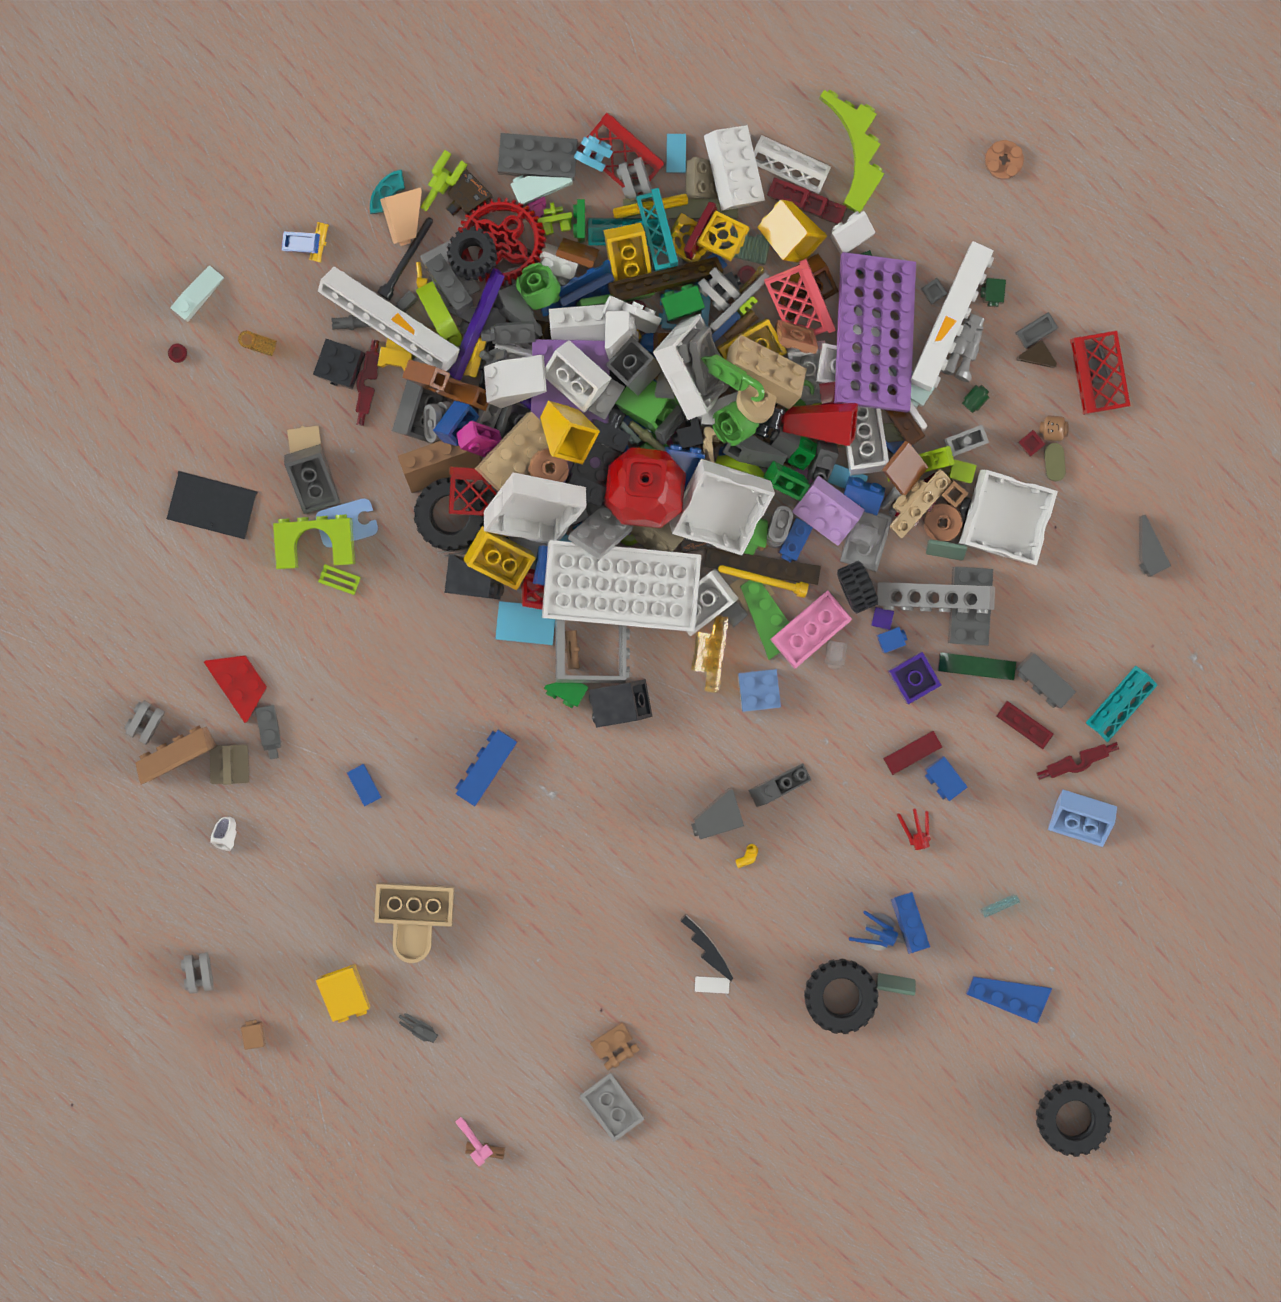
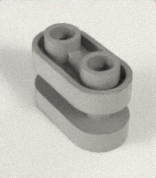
(624, 173)
(720, 301)
(432, 416)
(779, 526)
(142, 711)
(189, 965)

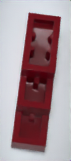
(807, 201)

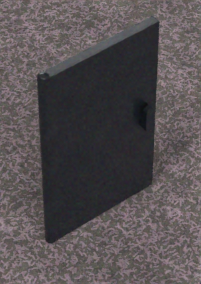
(211, 505)

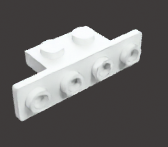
(644, 319)

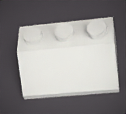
(578, 323)
(618, 331)
(576, 375)

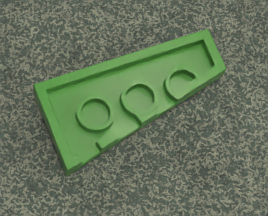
(765, 614)

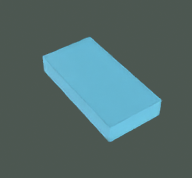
(676, 153)

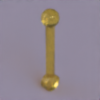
(760, 270)

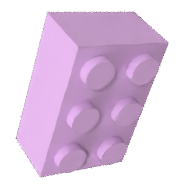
(828, 510)

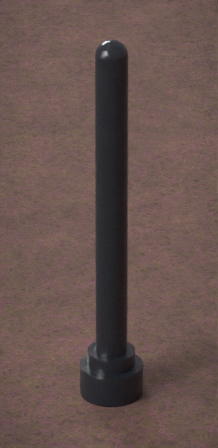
(387, 289)

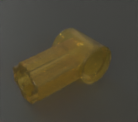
(259, 343)

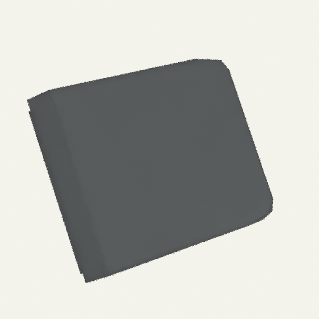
(735, 614)

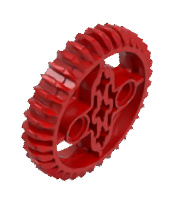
(504, 250)

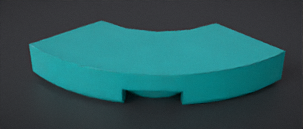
(386, 187)

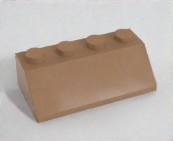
(433, 463)
(174, 755)

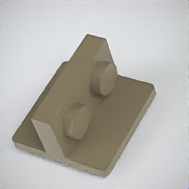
(700, 179)
(229, 764)

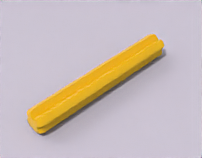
(633, 209)

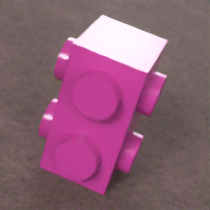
(478, 438)

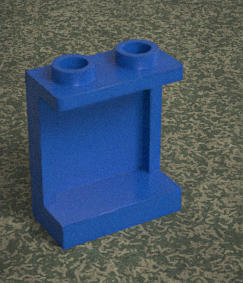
(686, 459)

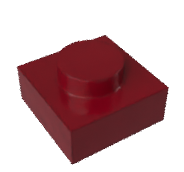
(1031, 443)

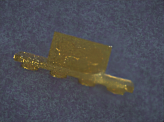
(709, 653)

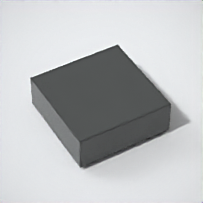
(934, 291)

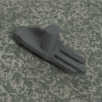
(491, 357)
(420, 1029)

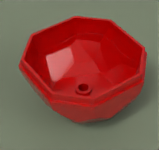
(642, 502)

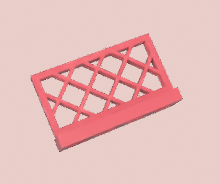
(813, 292)

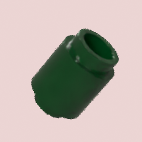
(976, 398)

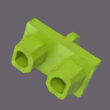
(564, 219)

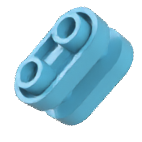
(602, 150)

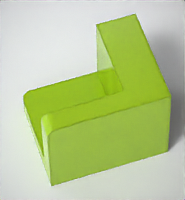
(962, 471)

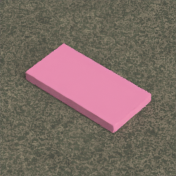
(811, 629)

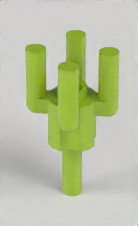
(442, 178)

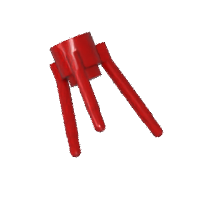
(920, 839)

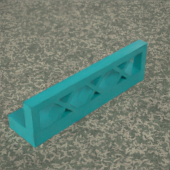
(597, 225)
(664, 227)
(1119, 702)

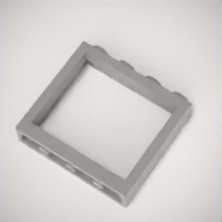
(624, 653)

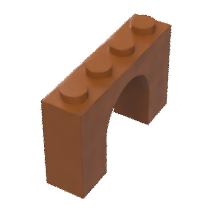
(440, 383)

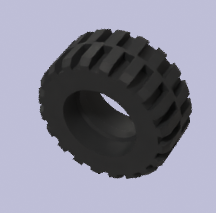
(429, 529)
(841, 1022)
(1091, 1136)

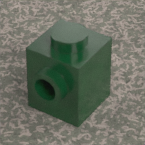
(993, 292)

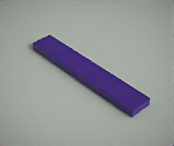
(477, 323)

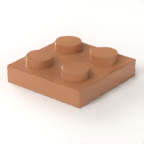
(796, 337)

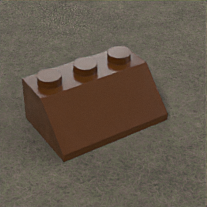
(823, 278)

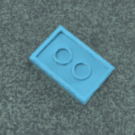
(523, 624)

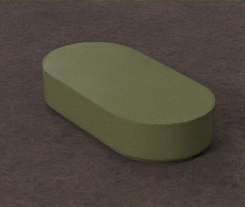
(1054, 462)

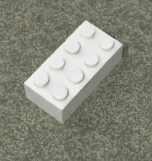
(734, 167)
(869, 448)

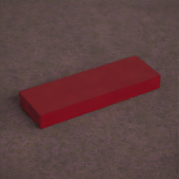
(691, 246)
(1024, 725)
(912, 752)

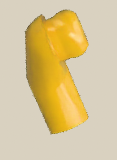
(749, 857)

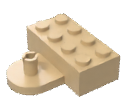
(778, 375)
(514, 452)
(414, 913)

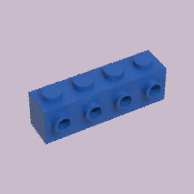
(486, 768)

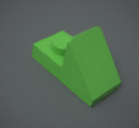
(759, 537)

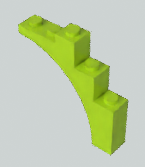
(857, 122)

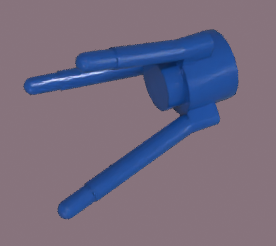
(887, 936)

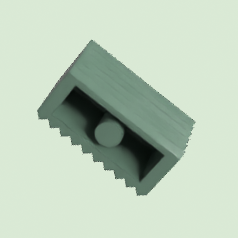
(754, 249)

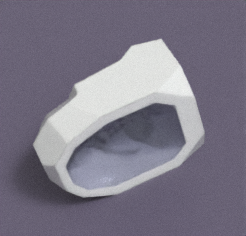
(224, 833)

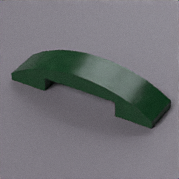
(977, 666)

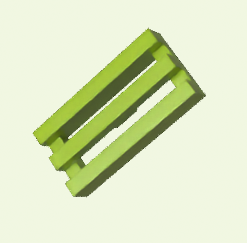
(746, 306)
(324, 574)

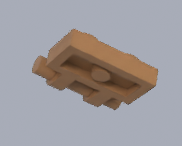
(610, 1042)

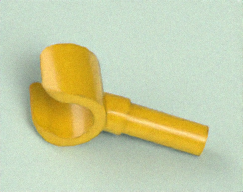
(420, 281)

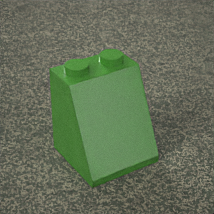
(645, 407)

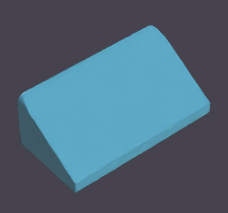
(841, 474)

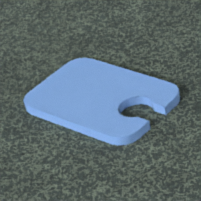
(352, 510)

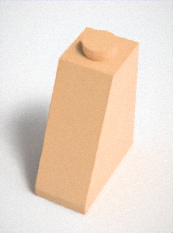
(402, 215)

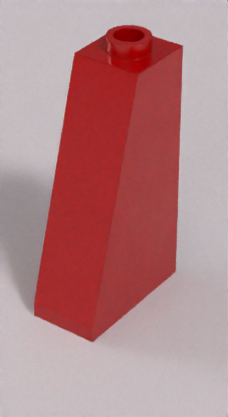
(823, 422)

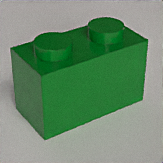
(682, 303)
(787, 480)

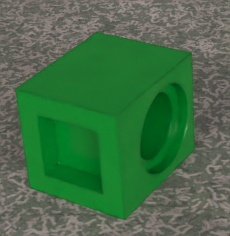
(803, 454)

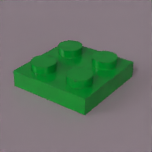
(579, 213)

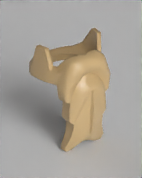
(709, 437)

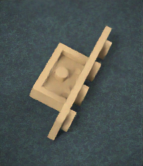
(918, 502)

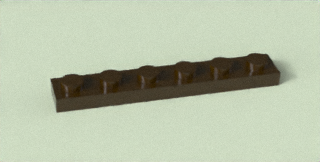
(664, 279)
(764, 566)

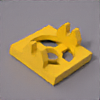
(681, 221)
(729, 253)

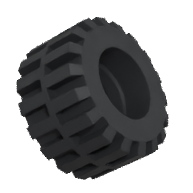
(467, 239)
(857, 587)

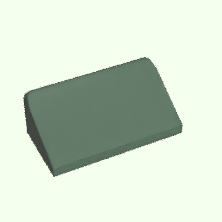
(946, 549)
(896, 984)

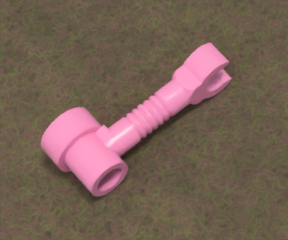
(481, 1152)

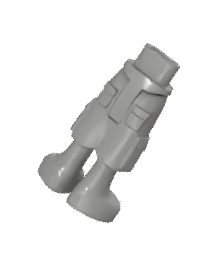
(966, 346)

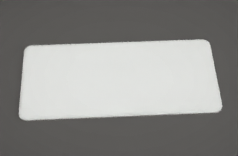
(711, 984)

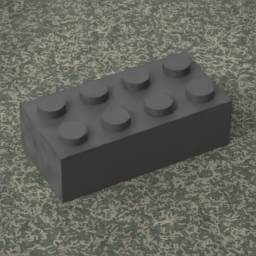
(537, 156)
(970, 627)

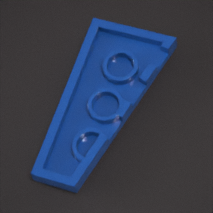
(575, 283)
(1017, 998)

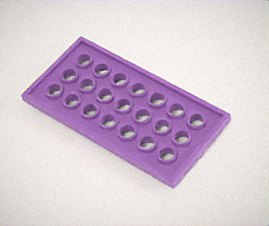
(903, 326)

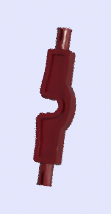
(366, 393)
(1087, 757)

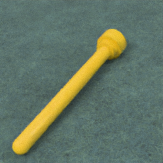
(799, 589)

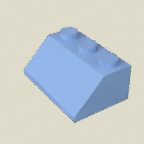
(1083, 818)

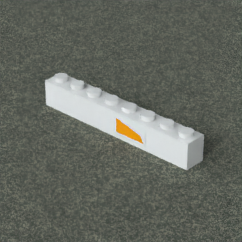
(951, 316)
(388, 319)

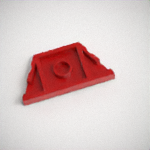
(239, 683)

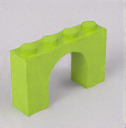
(288, 533)

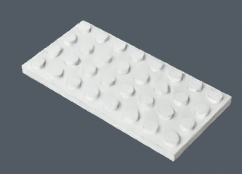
(622, 587)

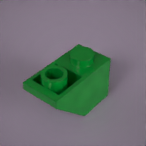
(570, 692)

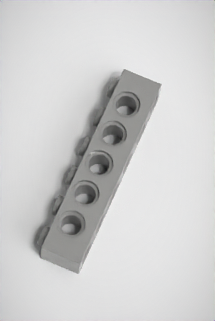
(984, 594)

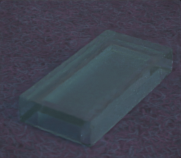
(1000, 905)

